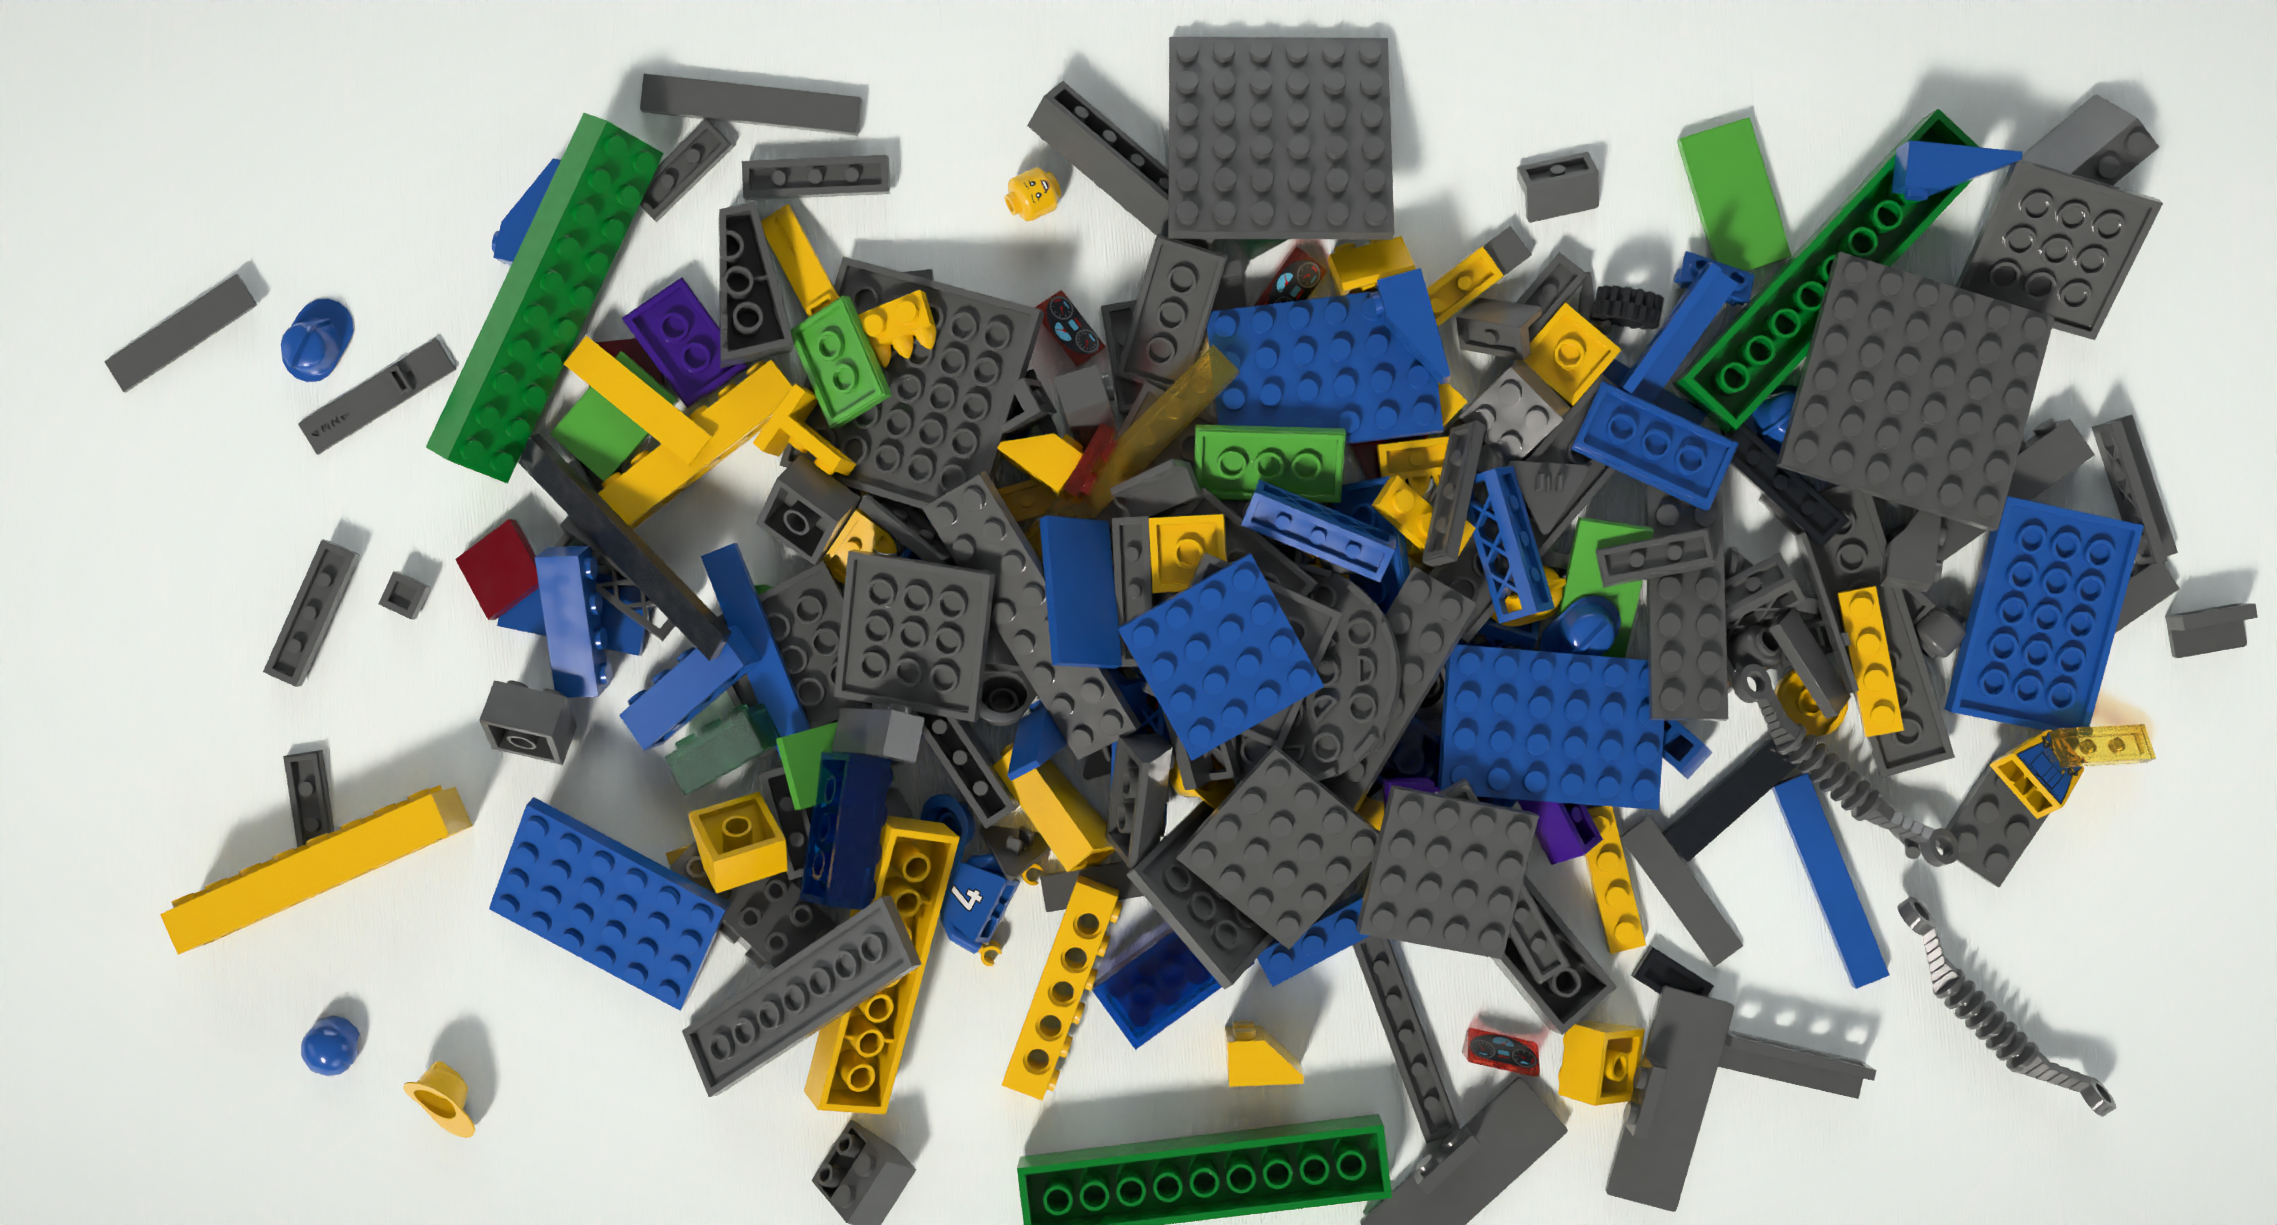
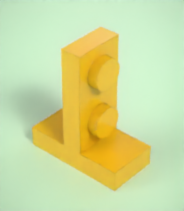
(788, 427)
(1410, 515)

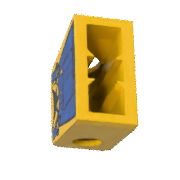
(2036, 775)

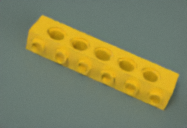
(1023, 1072)

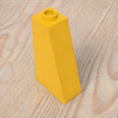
(1059, 813)

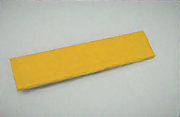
(799, 260)
(638, 400)

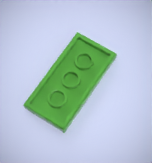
(1734, 196)
(1292, 458)
(1584, 576)

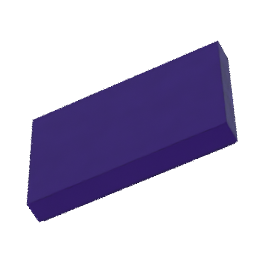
(682, 342)

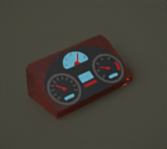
(1294, 280)
(1070, 329)
(1501, 1052)

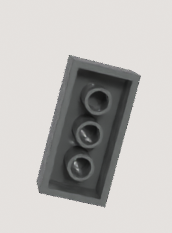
(1570, 993)

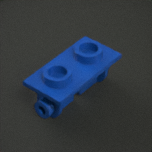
(1693, 264)

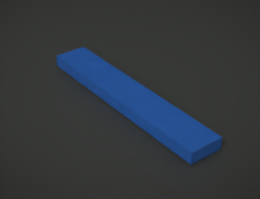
(743, 608)
(1830, 880)

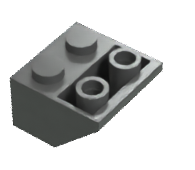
(863, 1176)

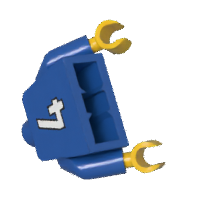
(976, 903)

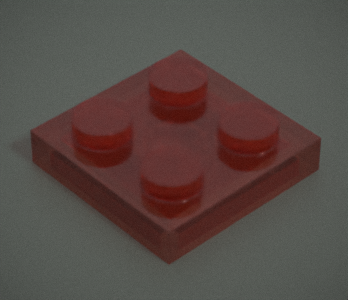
(1100, 449)

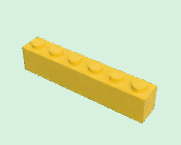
(731, 423)

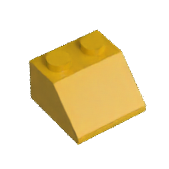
(1359, 268)
(1044, 459)
(739, 842)
(1258, 1058)
(1600, 1062)

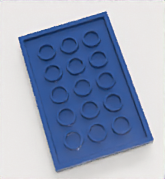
(1323, 368)
(2043, 616)
(1550, 727)
(608, 904)

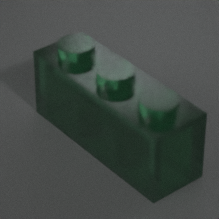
(722, 747)

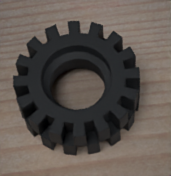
(1628, 307)

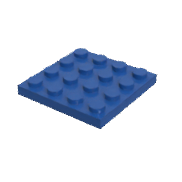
(1220, 656)

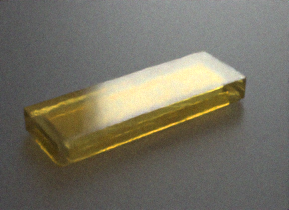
(2102, 745)

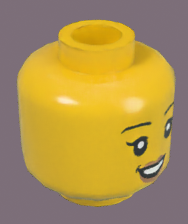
(1032, 194)

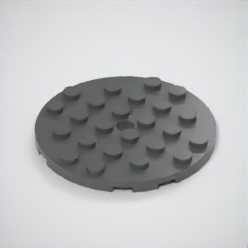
(1359, 693)

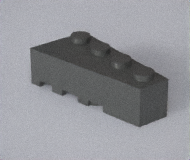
(749, 296)

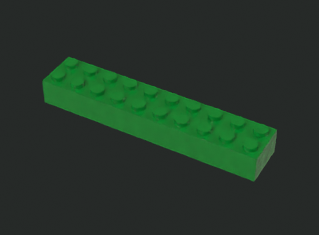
(545, 298)
(1779, 321)
(1209, 1175)

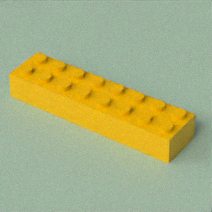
(315, 867)
(862, 1049)

